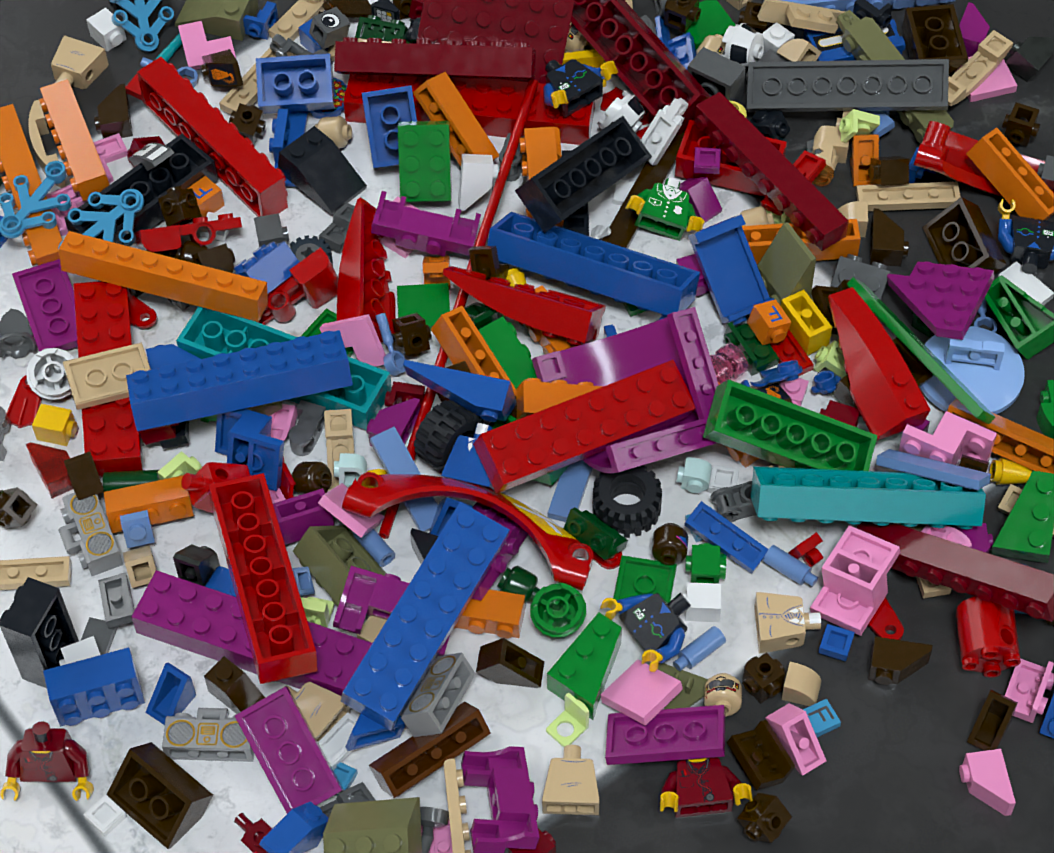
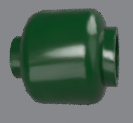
(519, 582)

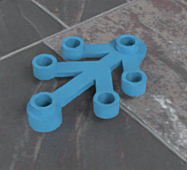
(141, 13)
(107, 220)
(13, 224)

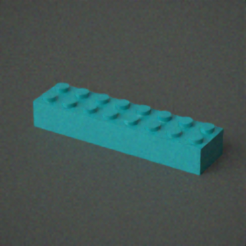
(218, 332)
(863, 497)

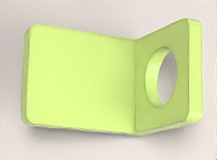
(575, 714)

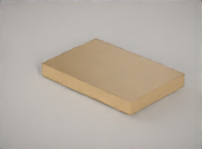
(102, 375)

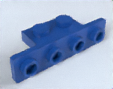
(681, 46)
(286, 130)

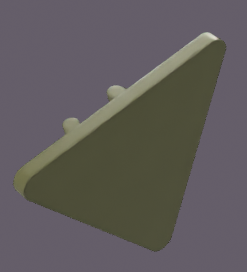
(692, 686)

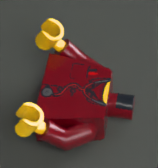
(47, 756)
(702, 788)

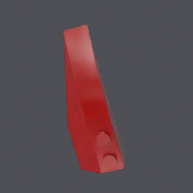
(362, 272)
(547, 311)
(876, 370)

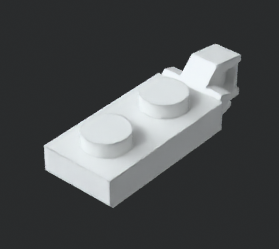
(664, 129)

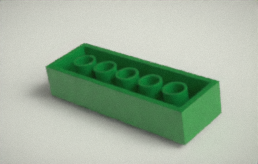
(785, 431)

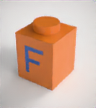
(208, 196)
(769, 322)

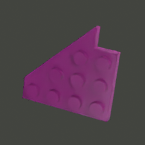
(943, 295)

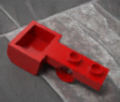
(169, 239)
(311, 278)

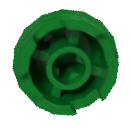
(558, 610)

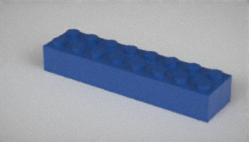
(594, 265)
(238, 380)
(424, 616)

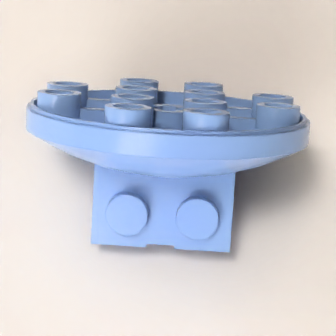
(983, 364)

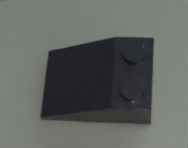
(320, 170)

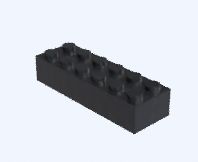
(180, 169)
(583, 174)

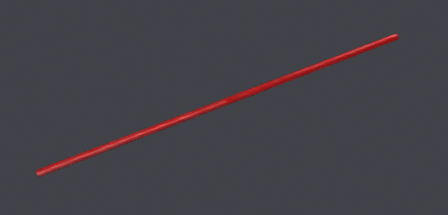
(462, 297)

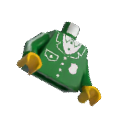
(665, 210)

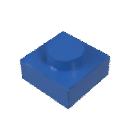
(836, 642)

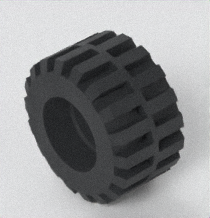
(440, 431)
(633, 517)

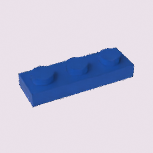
(731, 539)

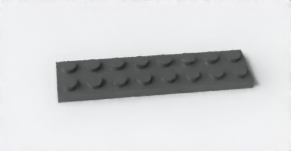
(848, 85)

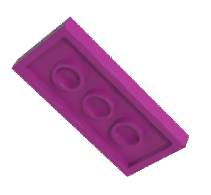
(48, 305)
(668, 736)
(288, 751)

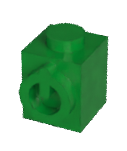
(706, 564)

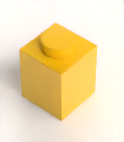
(54, 425)

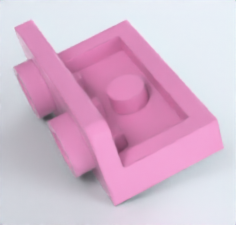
(1028, 687)

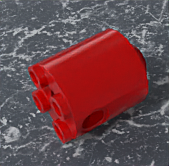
(987, 637)

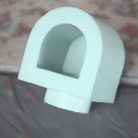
(349, 467)
(695, 475)

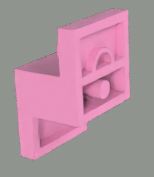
(950, 440)
(855, 580)

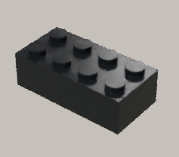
(37, 629)

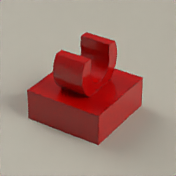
(808, 551)

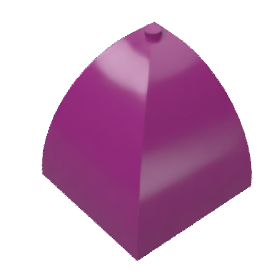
(632, 352)

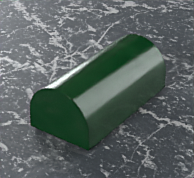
(124, 479)

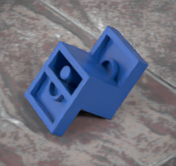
(248, 441)

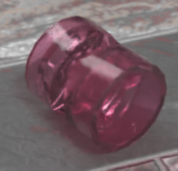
(729, 363)

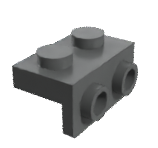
(873, 275)

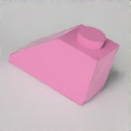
(797, 737)
(988, 779)

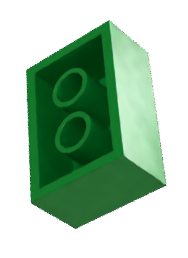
(425, 161)

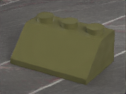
(330, 554)
(374, 827)

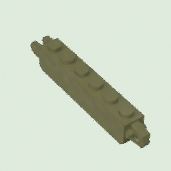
(869, 42)

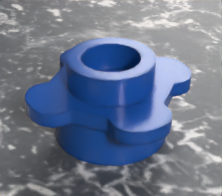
(825, 382)

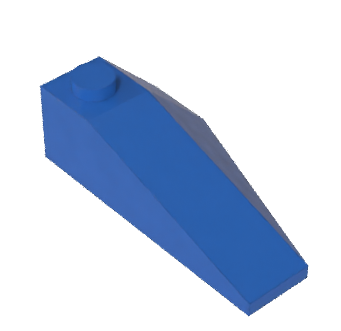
(480, 394)

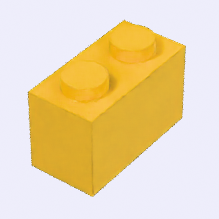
(808, 322)

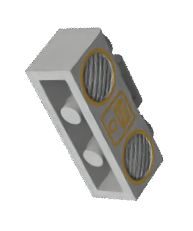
(97, 542)
(438, 695)
(206, 738)

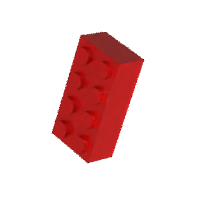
(730, 173)

